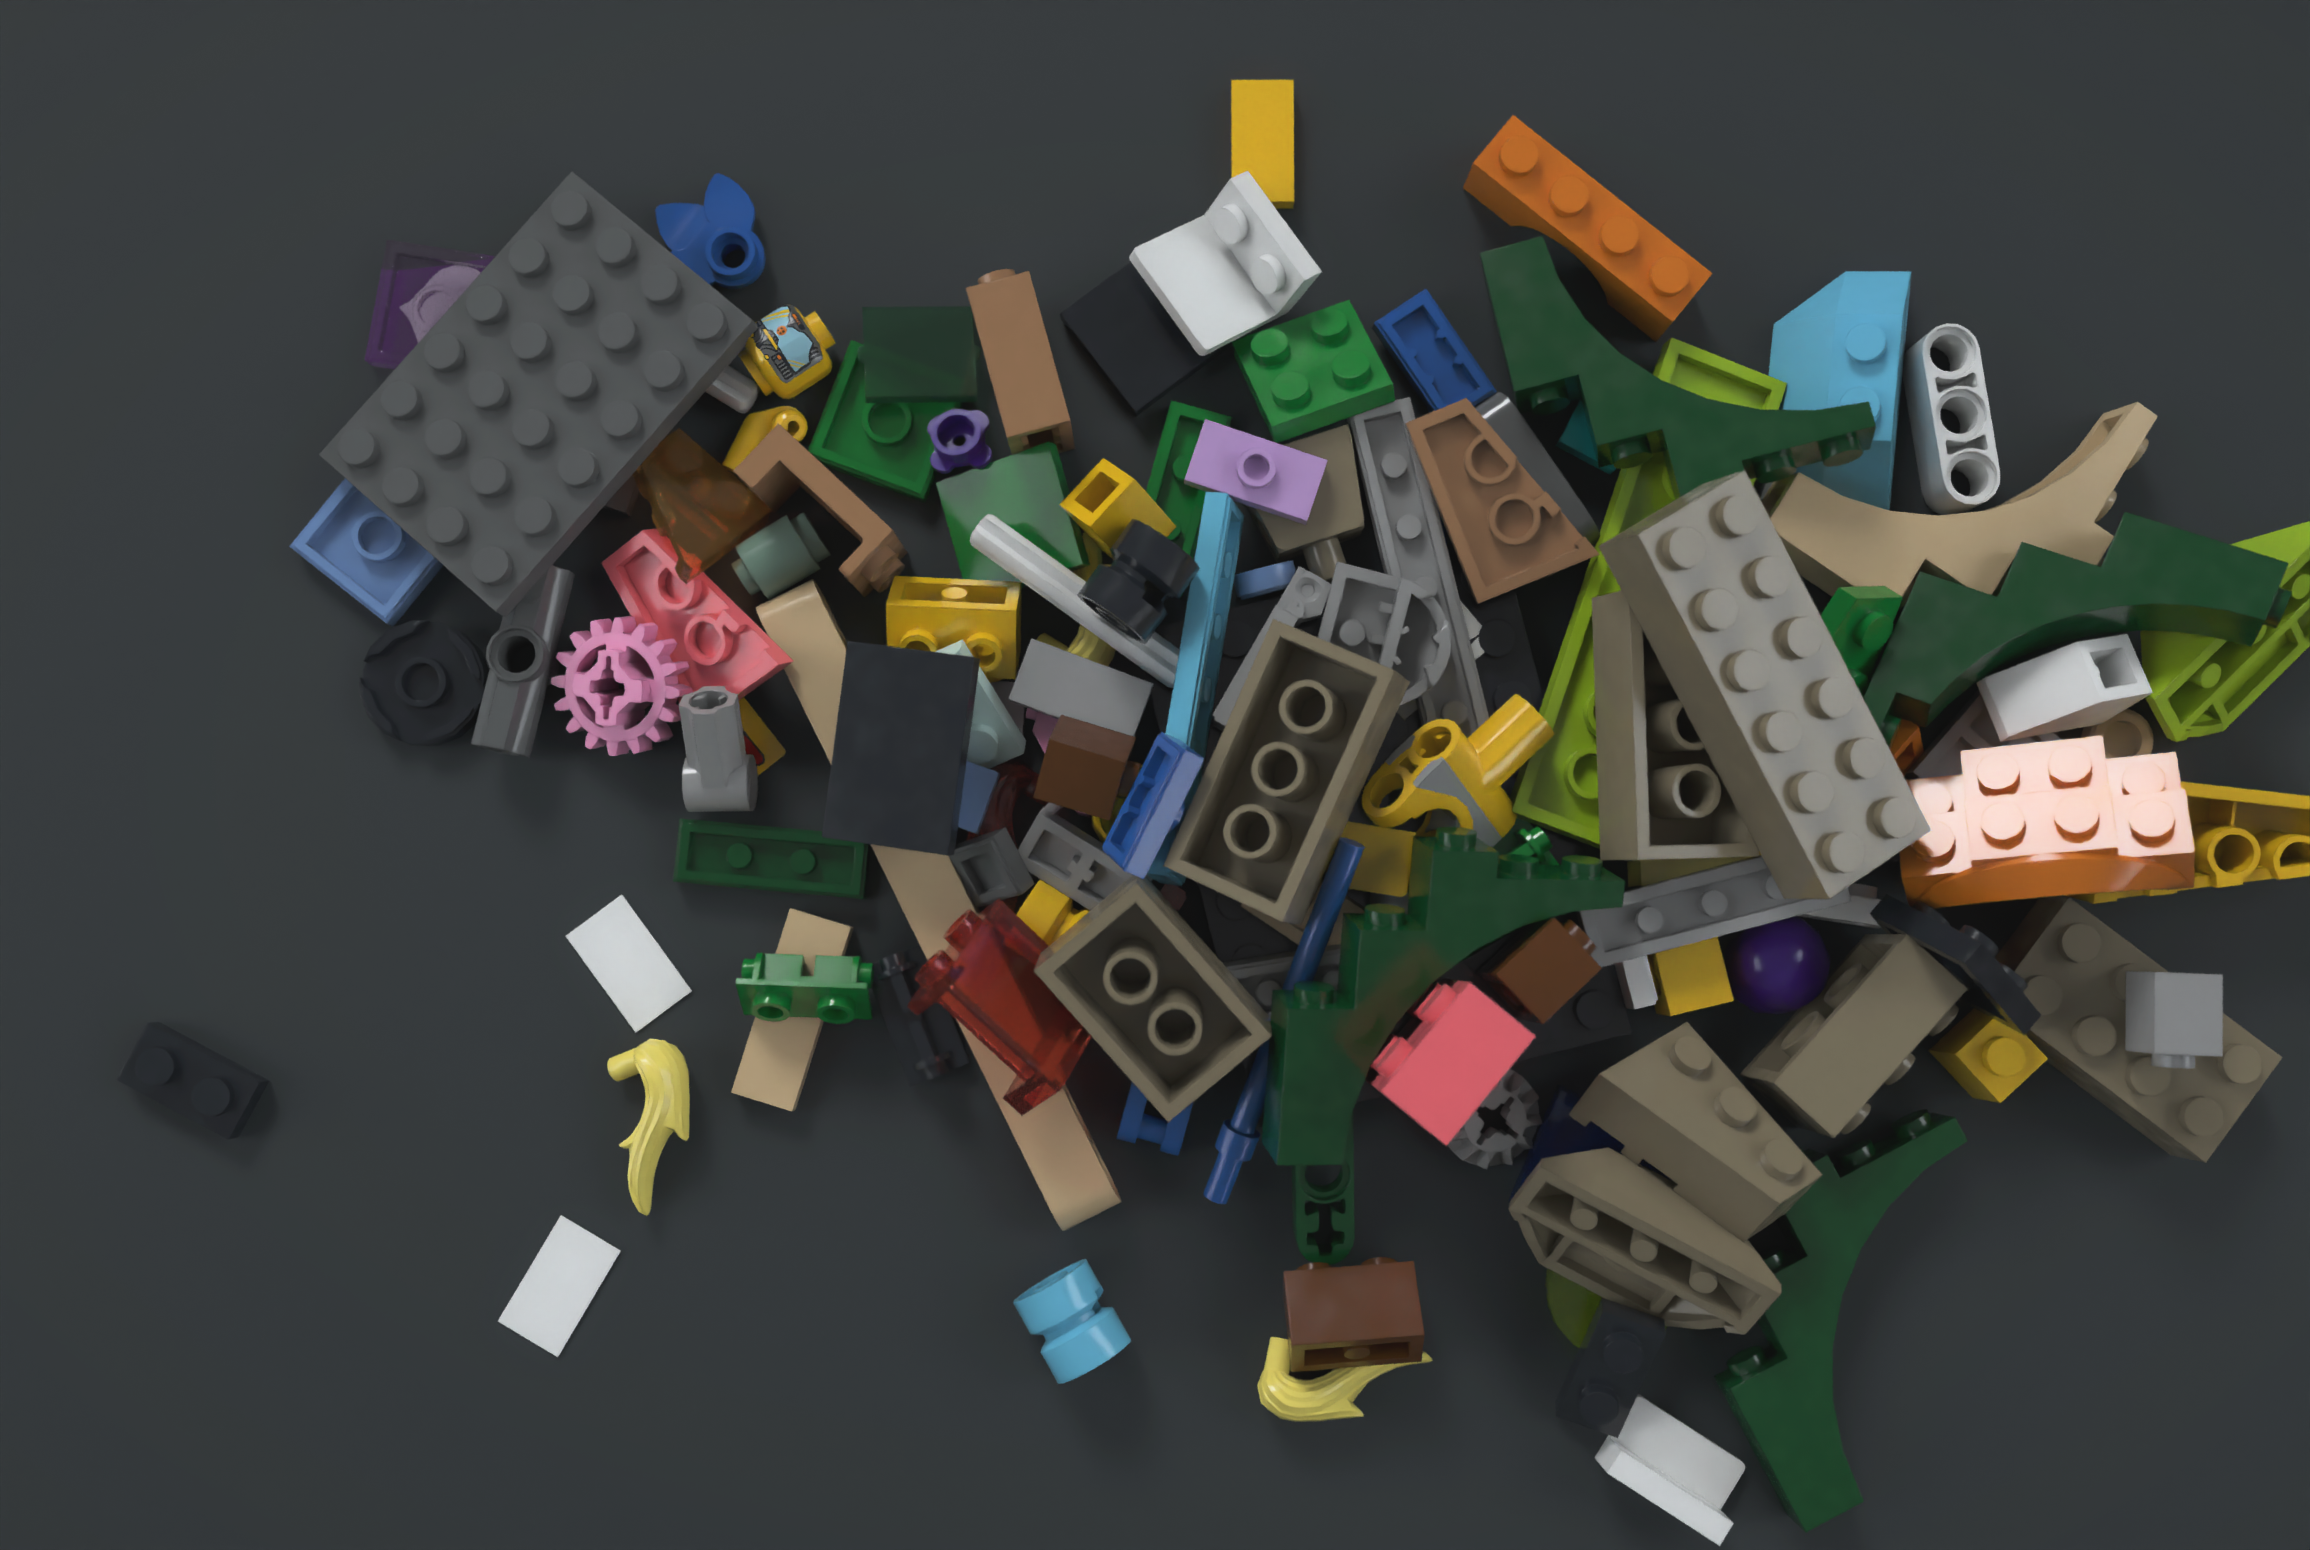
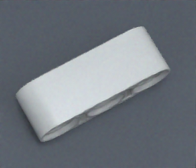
(1964, 394)

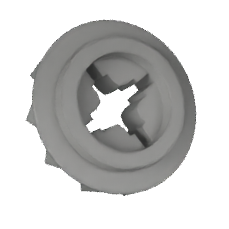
(1495, 1145)

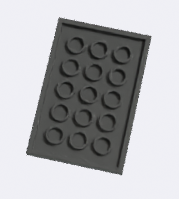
(539, 393)

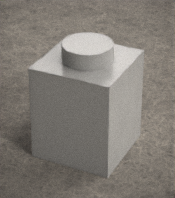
(2174, 1016)

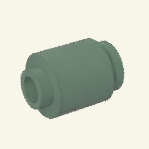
(780, 556)

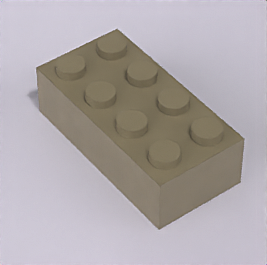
(1652, 769)
(1286, 772)
(2079, 987)

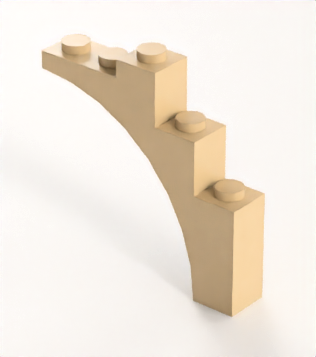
(1859, 544)

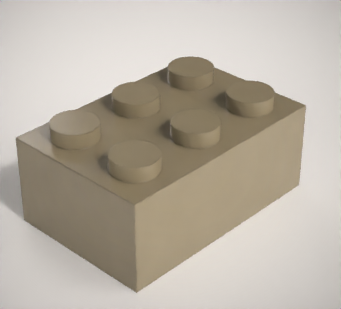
(1154, 996)
(1855, 1034)

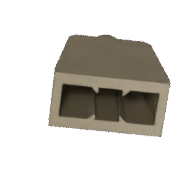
(1334, 513)

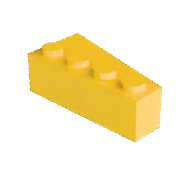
(2239, 838)

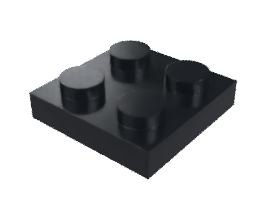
(1967, 956)

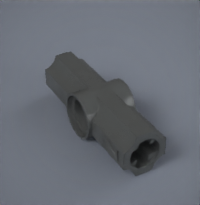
(515, 700)

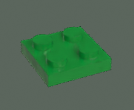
(1313, 371)

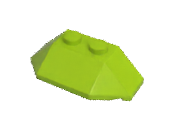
(2209, 681)

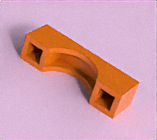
(1542, 189)

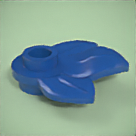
(708, 233)

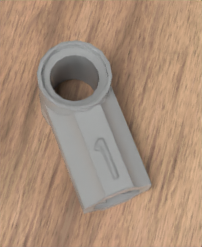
(716, 766)

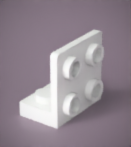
(1227, 267)

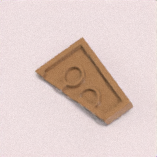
(1490, 505)

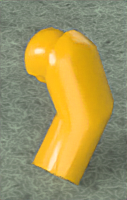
(758, 426)

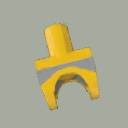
(1458, 775)

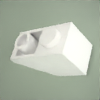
(2065, 688)

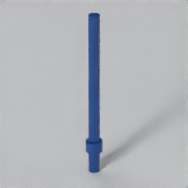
(1239, 1135)

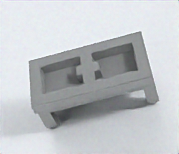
(1070, 859)

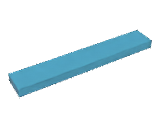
(1202, 645)

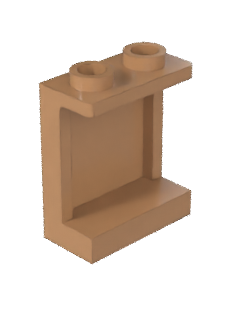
(783, 465)

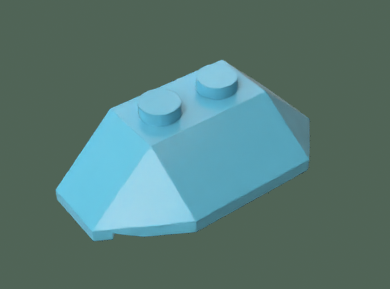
(1846, 351)

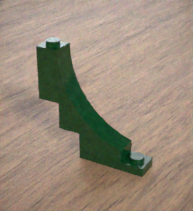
(2148, 582)

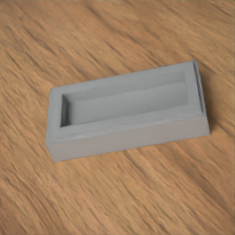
(1079, 688)

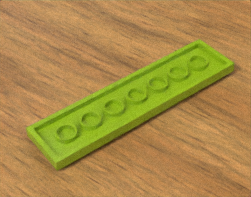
(1561, 779)

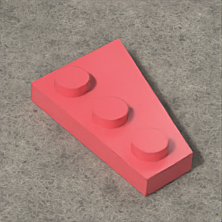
(710, 629)

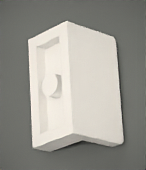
(1673, 1468)

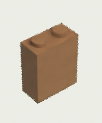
(1020, 361)

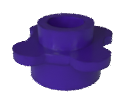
(959, 424)

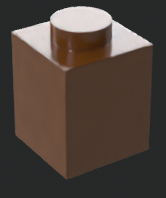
(1086, 767)

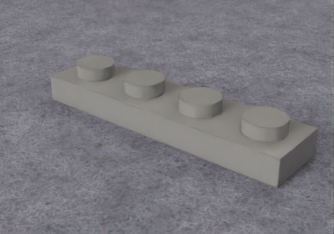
(1693, 910)

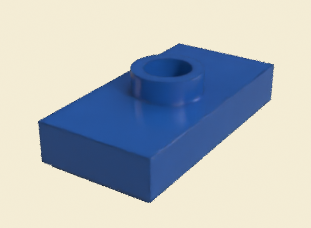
(1432, 354)
(1152, 805)

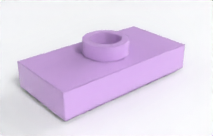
(1255, 471)

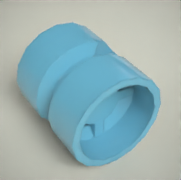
(1072, 1321)

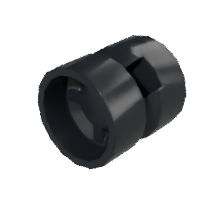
(1139, 581)

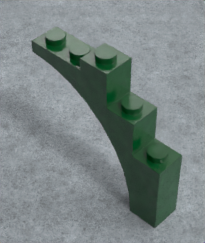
(1630, 412)
(1387, 960)
(1787, 1389)

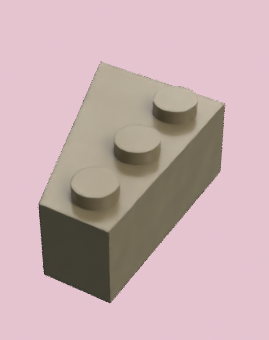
(1701, 1130)

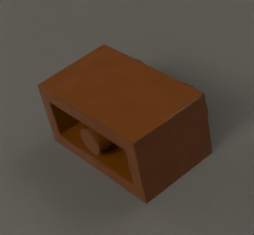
(1541, 968)
(1353, 1315)

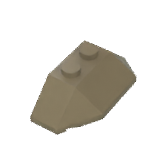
(1640, 1242)

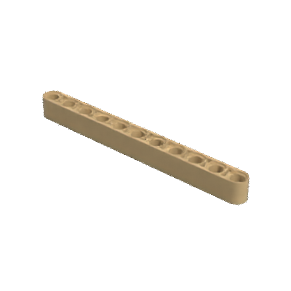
(932, 899)

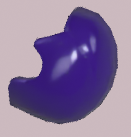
(1777, 966)

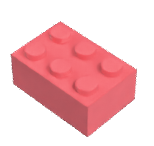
(1447, 1056)

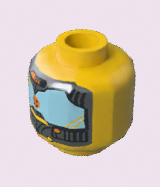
(788, 352)

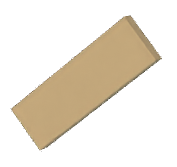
(782, 1051)

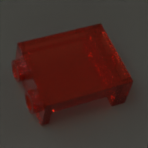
(994, 992)

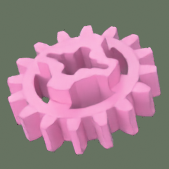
(595, 695)

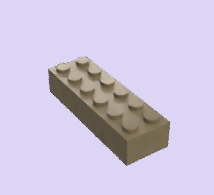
(1766, 688)

